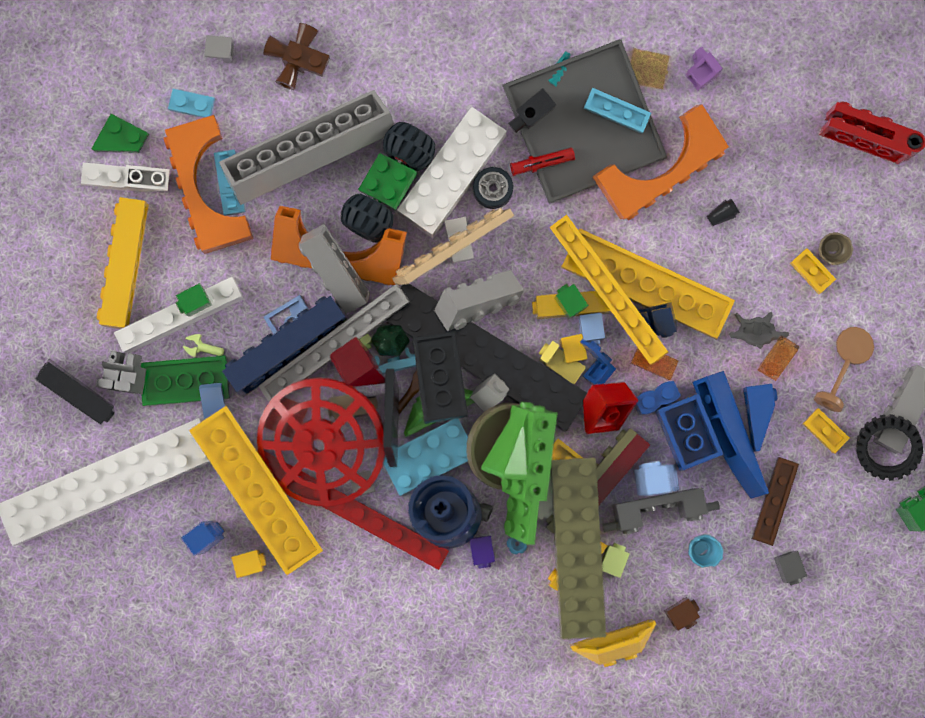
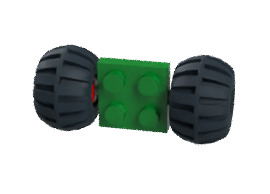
(388, 181)

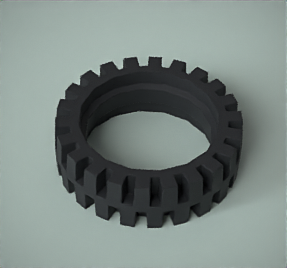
(889, 471)

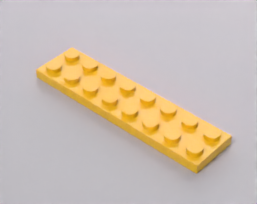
(656, 285)
(255, 490)

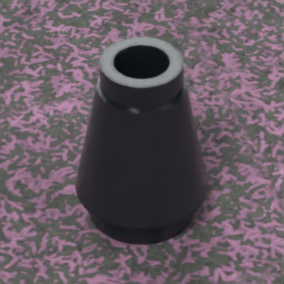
(723, 212)

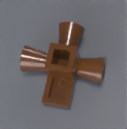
(297, 56)

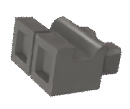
(121, 376)

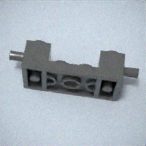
(690, 504)

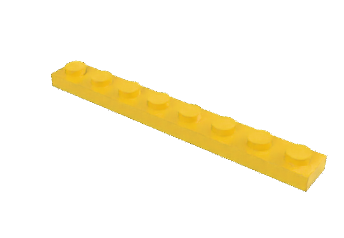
(609, 290)

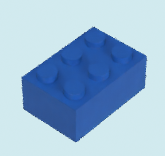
(689, 432)

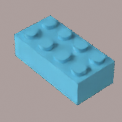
(429, 456)

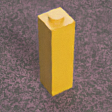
(547, 307)

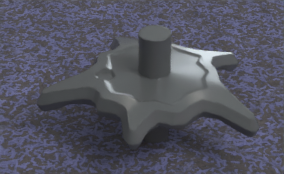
(757, 331)

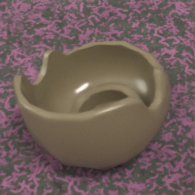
(835, 242)

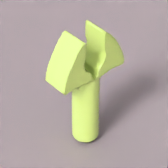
(202, 347)

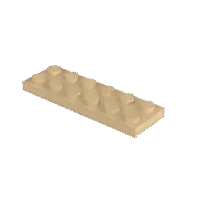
(457, 242)

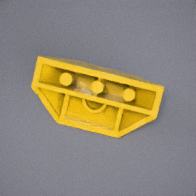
(617, 644)

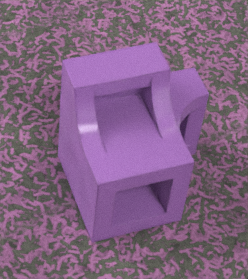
(704, 70)

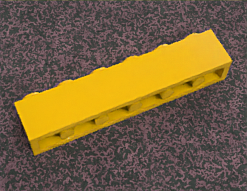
(123, 263)

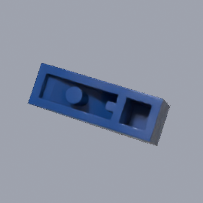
(759, 410)

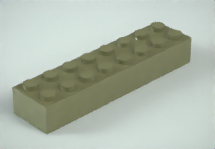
(578, 548)

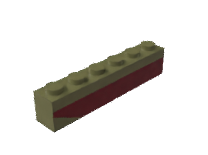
(615, 464)

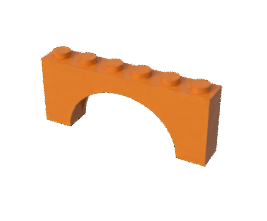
(700, 145)
(187, 146)
(373, 264)

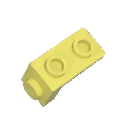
(555, 360)

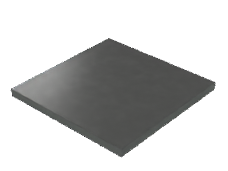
(593, 138)

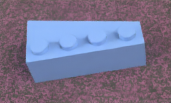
(656, 479)

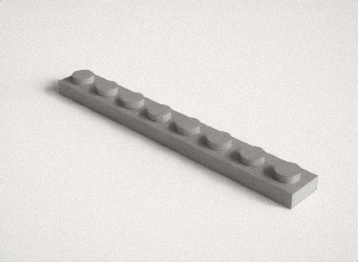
(319, 353)

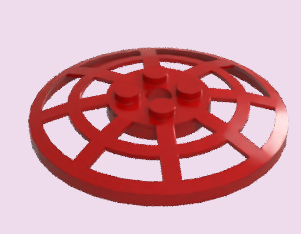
(329, 434)

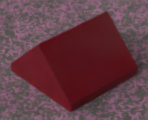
(357, 364)

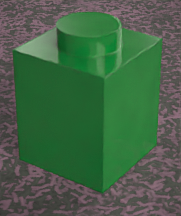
(193, 300)
(570, 300)

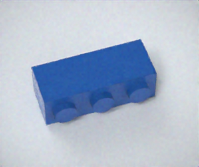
(203, 537)

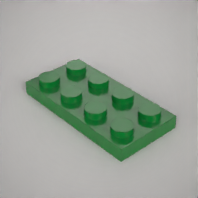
(180, 379)

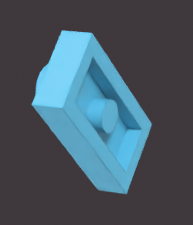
(191, 103)

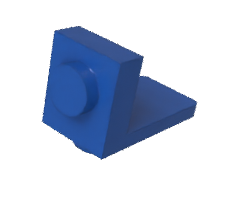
(601, 368)

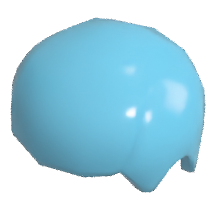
(699, 545)

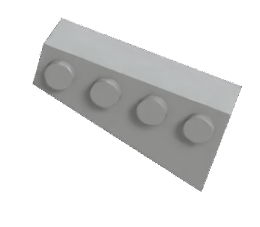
(477, 300)

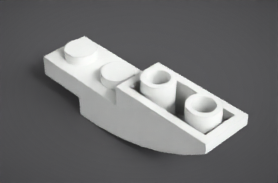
(125, 178)

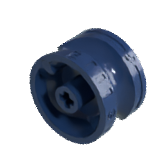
(444, 511)

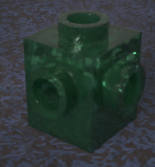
(390, 340)

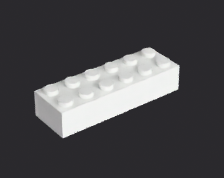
(451, 172)

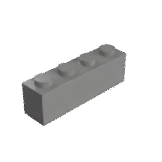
(334, 269)
(908, 403)

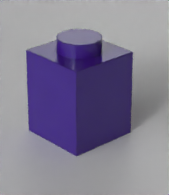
(482, 551)

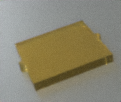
(649, 67)

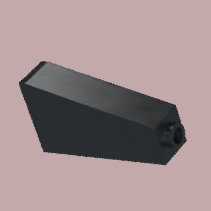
(75, 392)

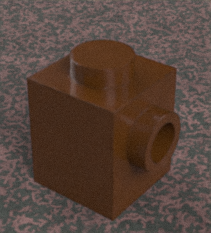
(683, 614)

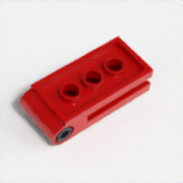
(871, 133)

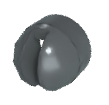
(486, 511)

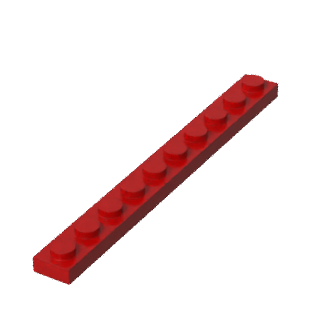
(367, 519)

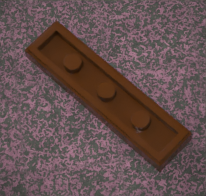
(775, 502)

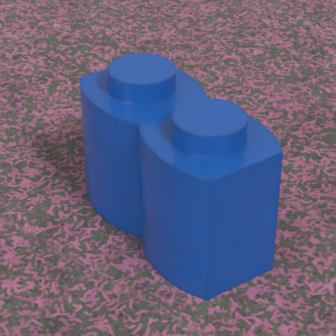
(660, 396)

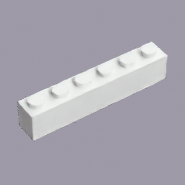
(171, 320)

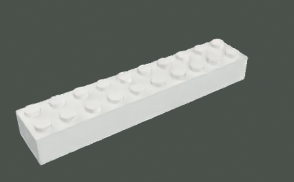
(102, 484)

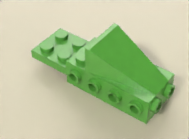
(515, 461)

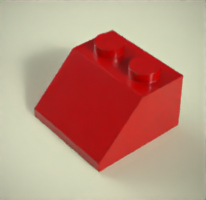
(607, 407)

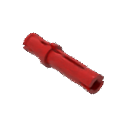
(518, 167)

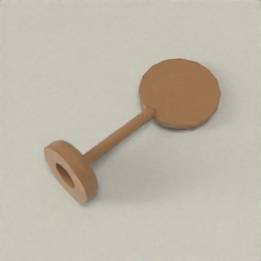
(854, 347)

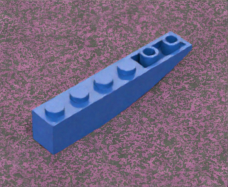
(731, 432)

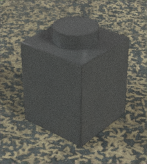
(790, 567)

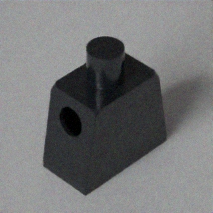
(540, 104)

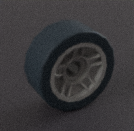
(487, 178)

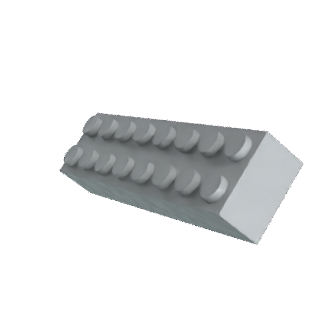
(307, 147)

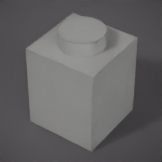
(489, 392)

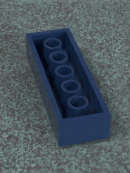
(284, 346)

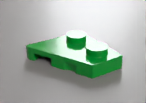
(120, 137)

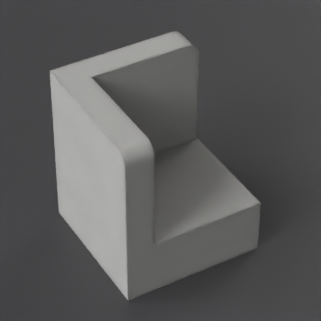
(219, 47)

